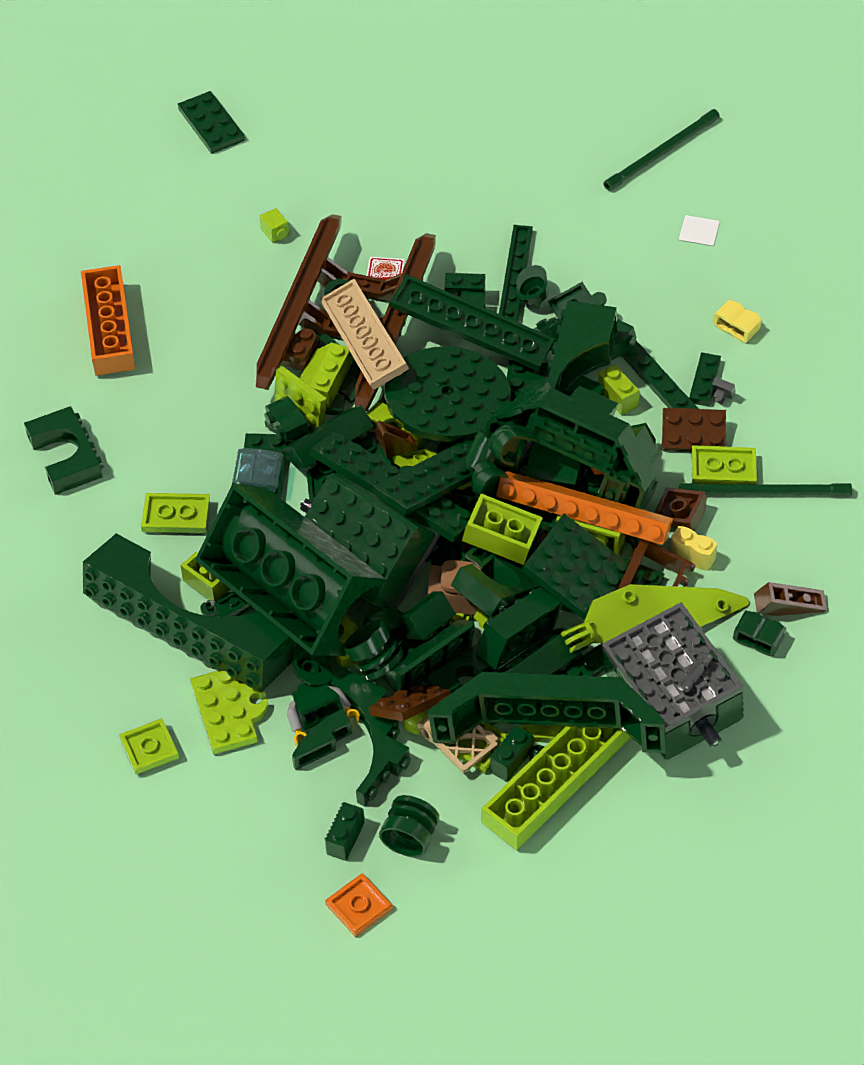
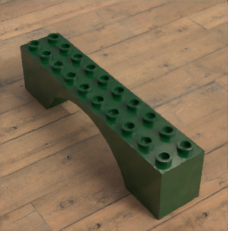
(583, 345)
(242, 645)

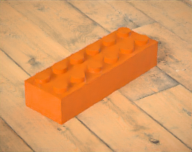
(107, 320)

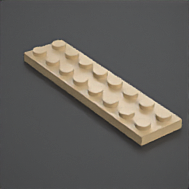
(364, 334)

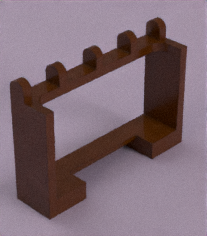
(660, 555)

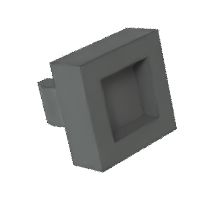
(722, 390)

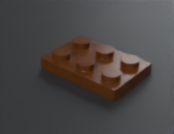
(692, 427)
(408, 702)

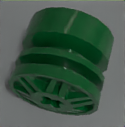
(373, 649)
(409, 826)

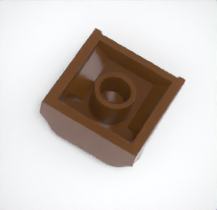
(301, 349)
(683, 506)

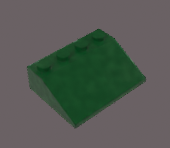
(431, 655)

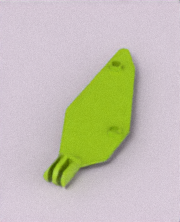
(637, 603)

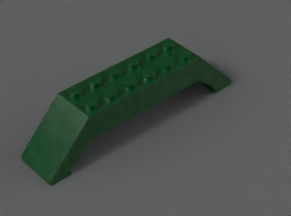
(548, 701)

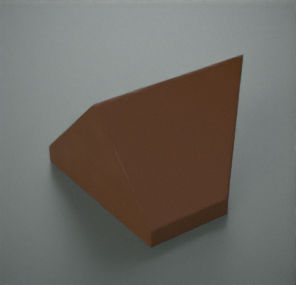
(394, 440)

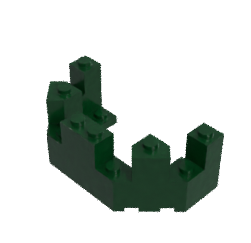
(588, 432)

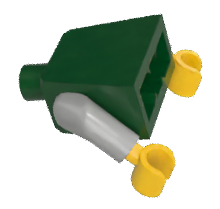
(314, 704)

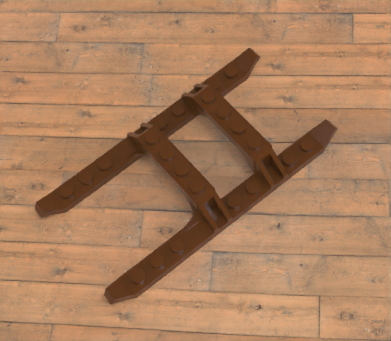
(303, 312)

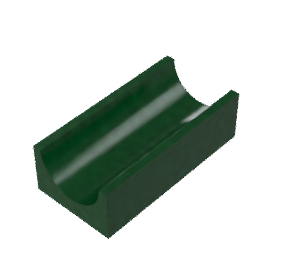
(285, 567)

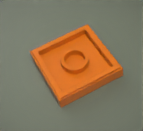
(358, 905)

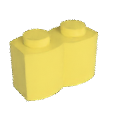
(737, 321)
(693, 547)

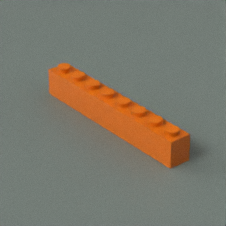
(585, 507)

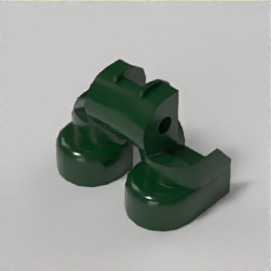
(483, 452)

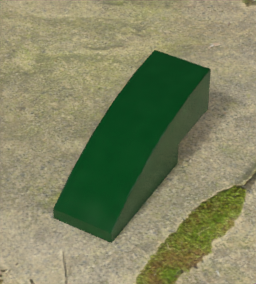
(322, 739)

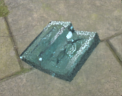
(257, 468)

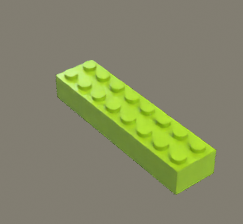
(549, 781)

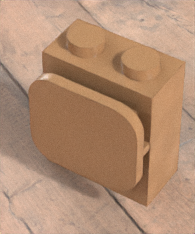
(441, 579)

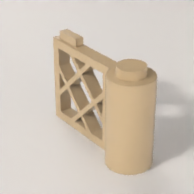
(425, 730)

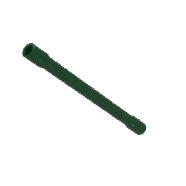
(618, 178)
(833, 489)

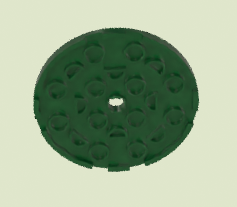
(419, 398)

